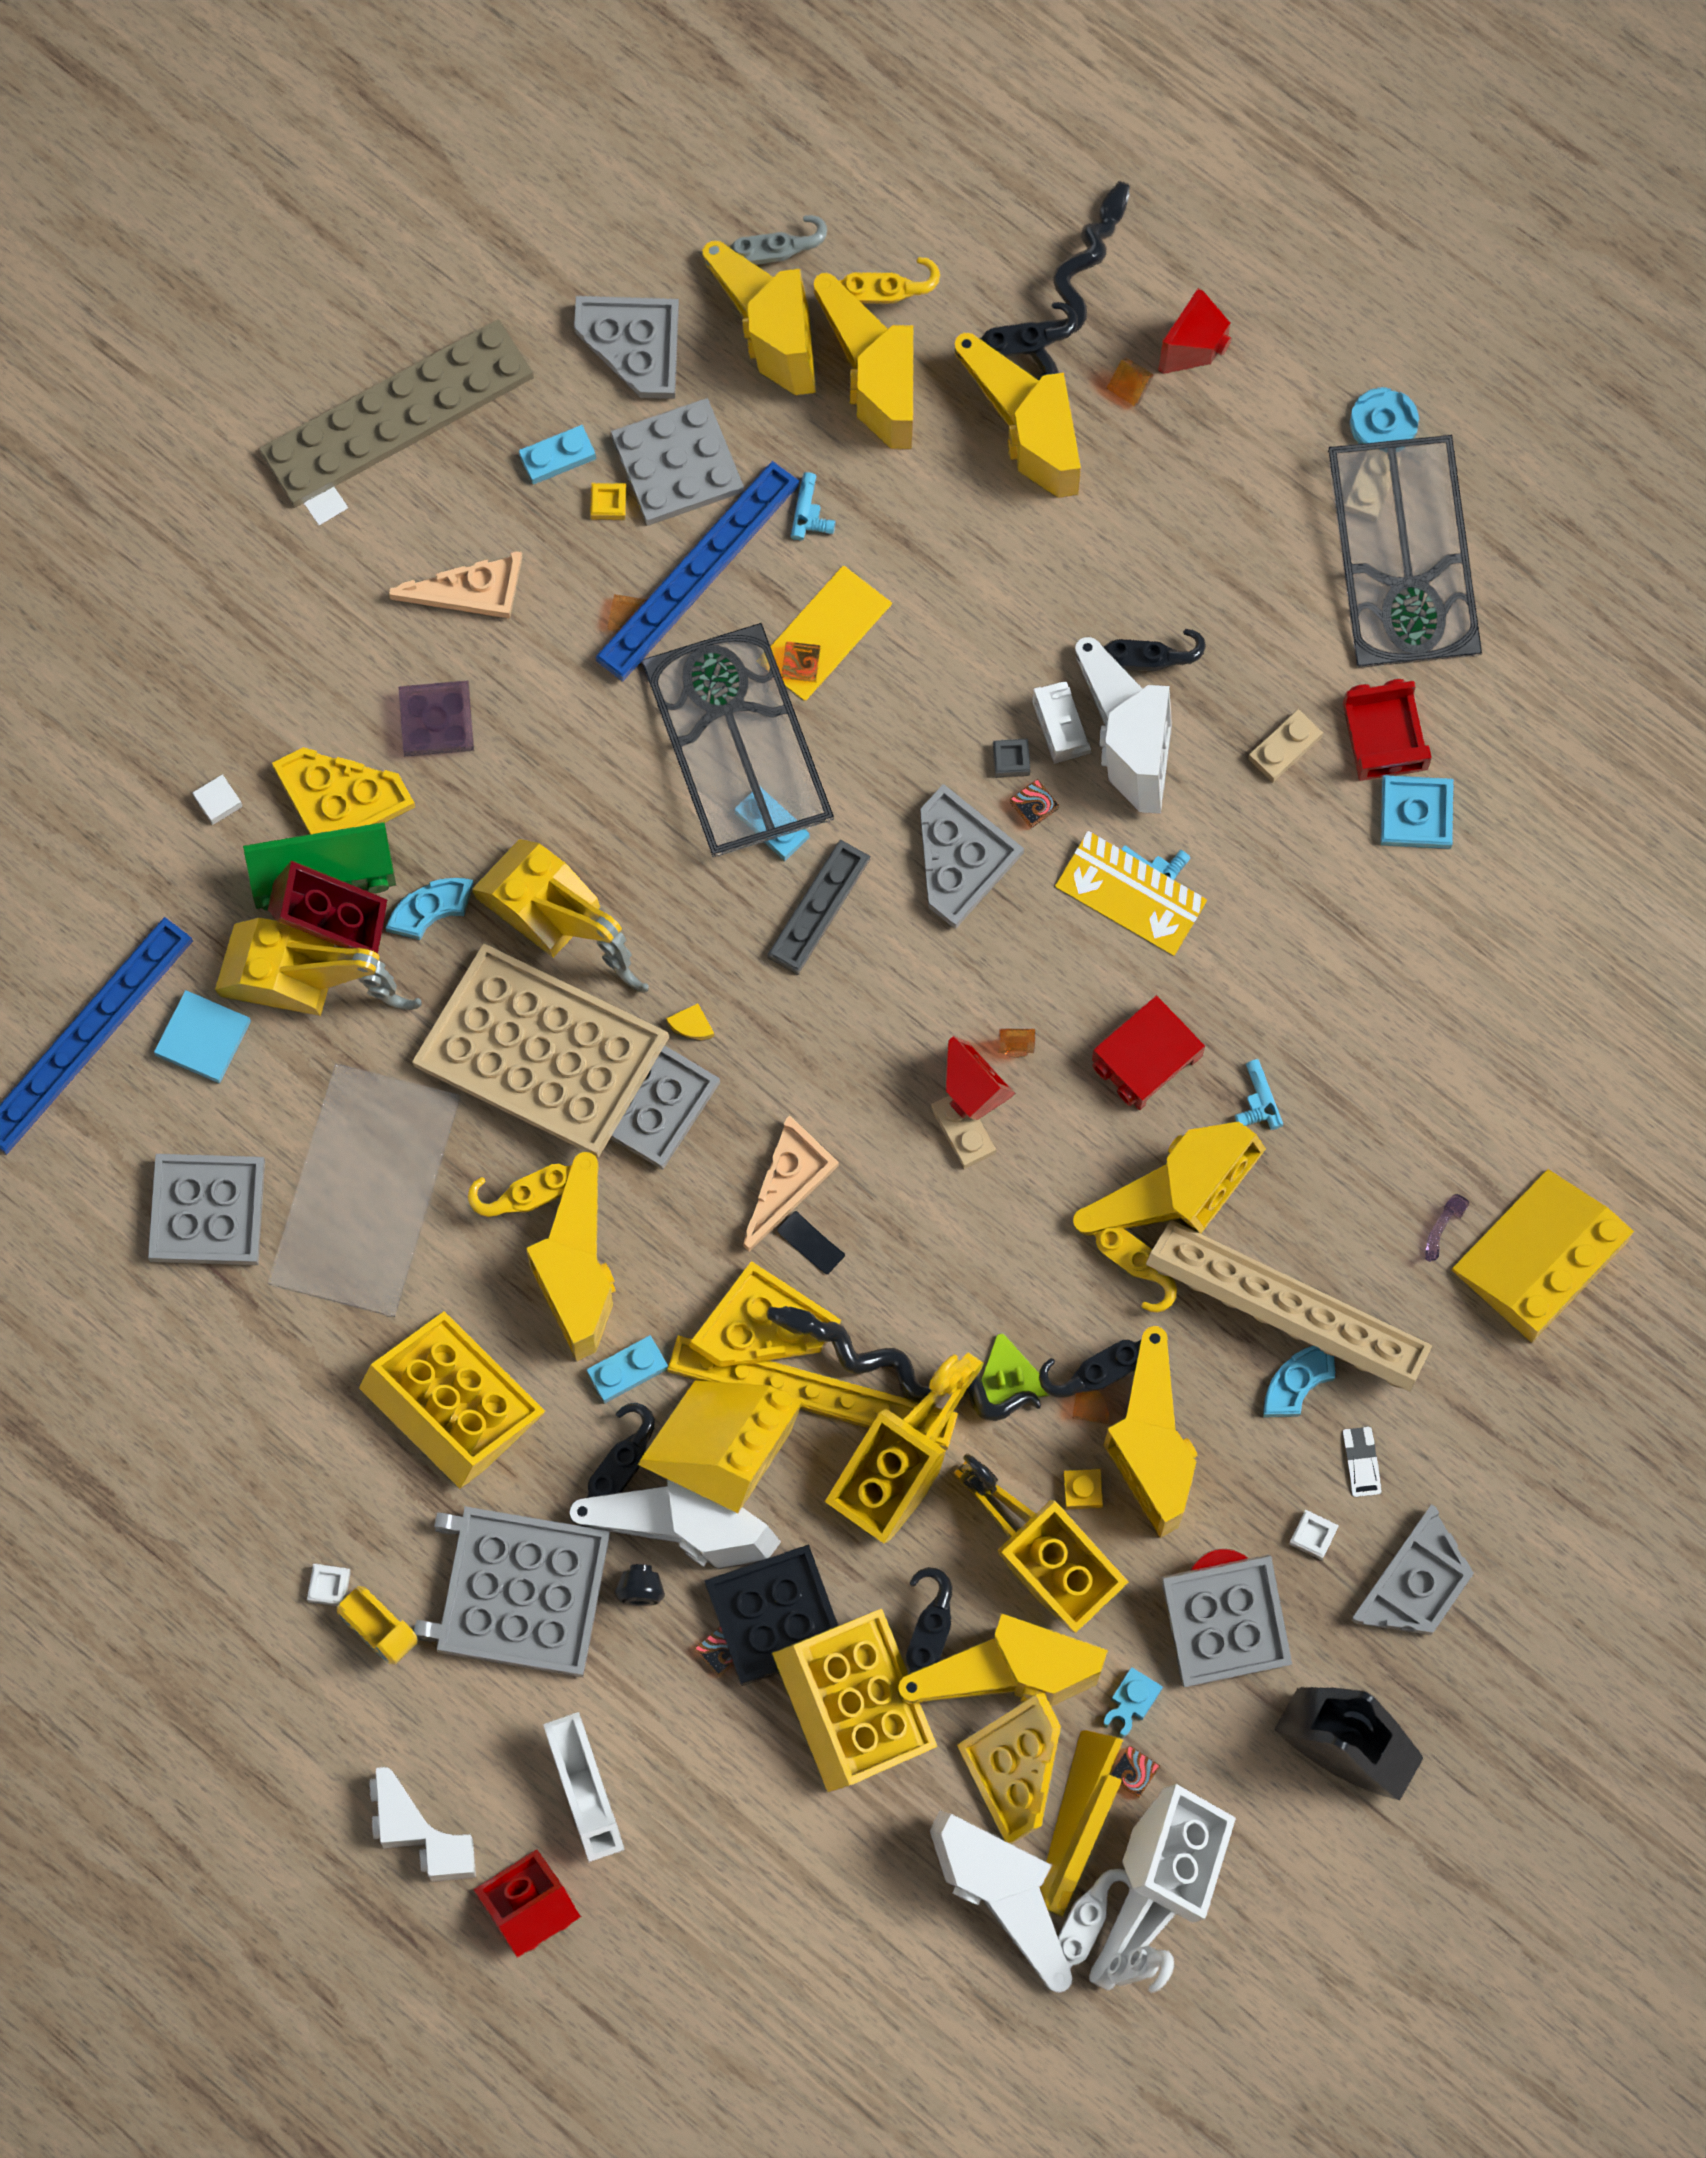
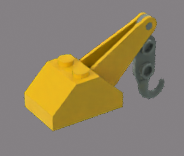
(772, 307)
(552, 905)
(294, 970)

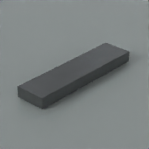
(819, 907)

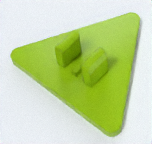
(1009, 1373)

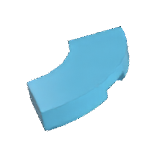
(428, 904)
(1295, 1380)

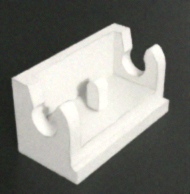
(1060, 722)

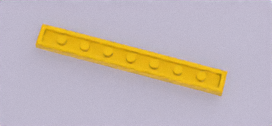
(818, 1392)

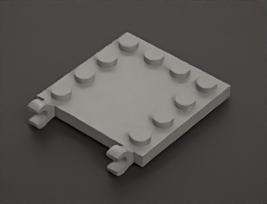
(520, 1591)

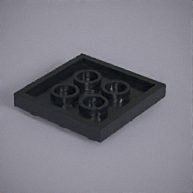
(769, 1609)

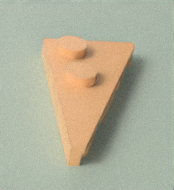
(474, 589)
(795, 1171)

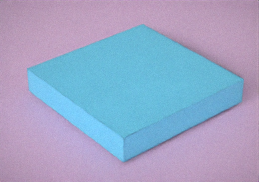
(1417, 812)
(202, 1036)

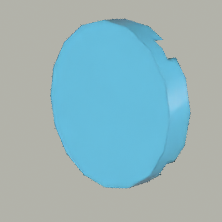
(1383, 416)

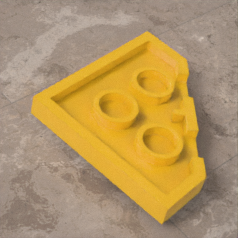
(339, 791)
(740, 1327)
(1015, 1765)

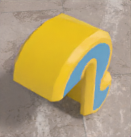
(376, 1625)

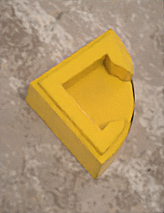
(691, 1023)

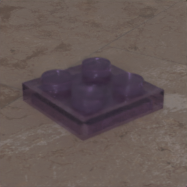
(436, 718)

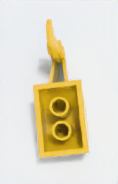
(879, 356)
(1192, 1186)
(567, 1262)
(897, 1461)

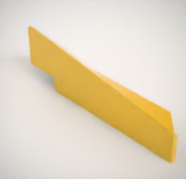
(1081, 1816)

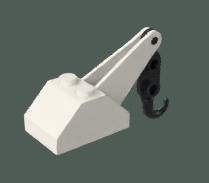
(1134, 718)
(670, 1512)

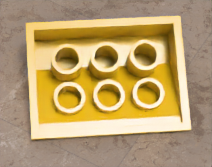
(1542, 1253)
(450, 1399)
(722, 1439)
(850, 1700)

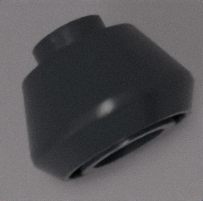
(640, 1586)

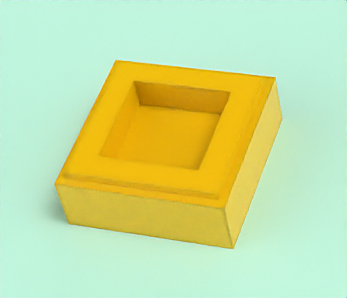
(608, 501)

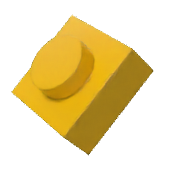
(1083, 1489)

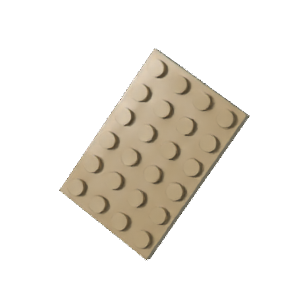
(541, 1050)

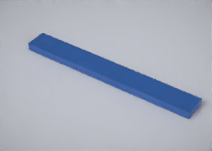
(697, 571)
(90, 1031)

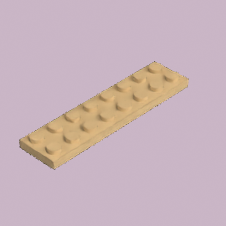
(1289, 1305)

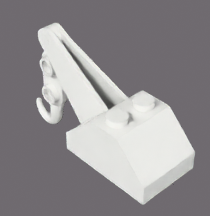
(1171, 1871)
(1009, 1886)

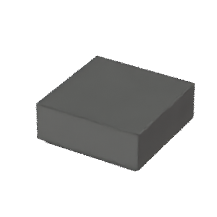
(1011, 758)

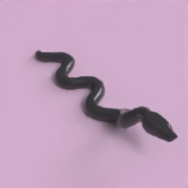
(1110, 214)
(803, 1322)

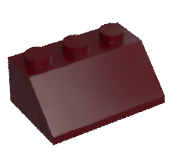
(327, 908)

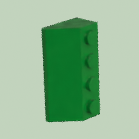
(350, 855)

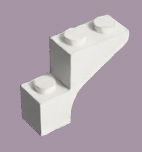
(583, 1787)
(403, 1825)

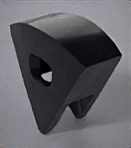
(1351, 1738)

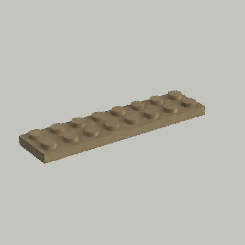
(396, 413)

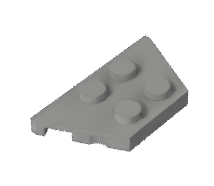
(1418, 1581)

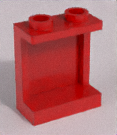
(1385, 730)
(1146, 1052)

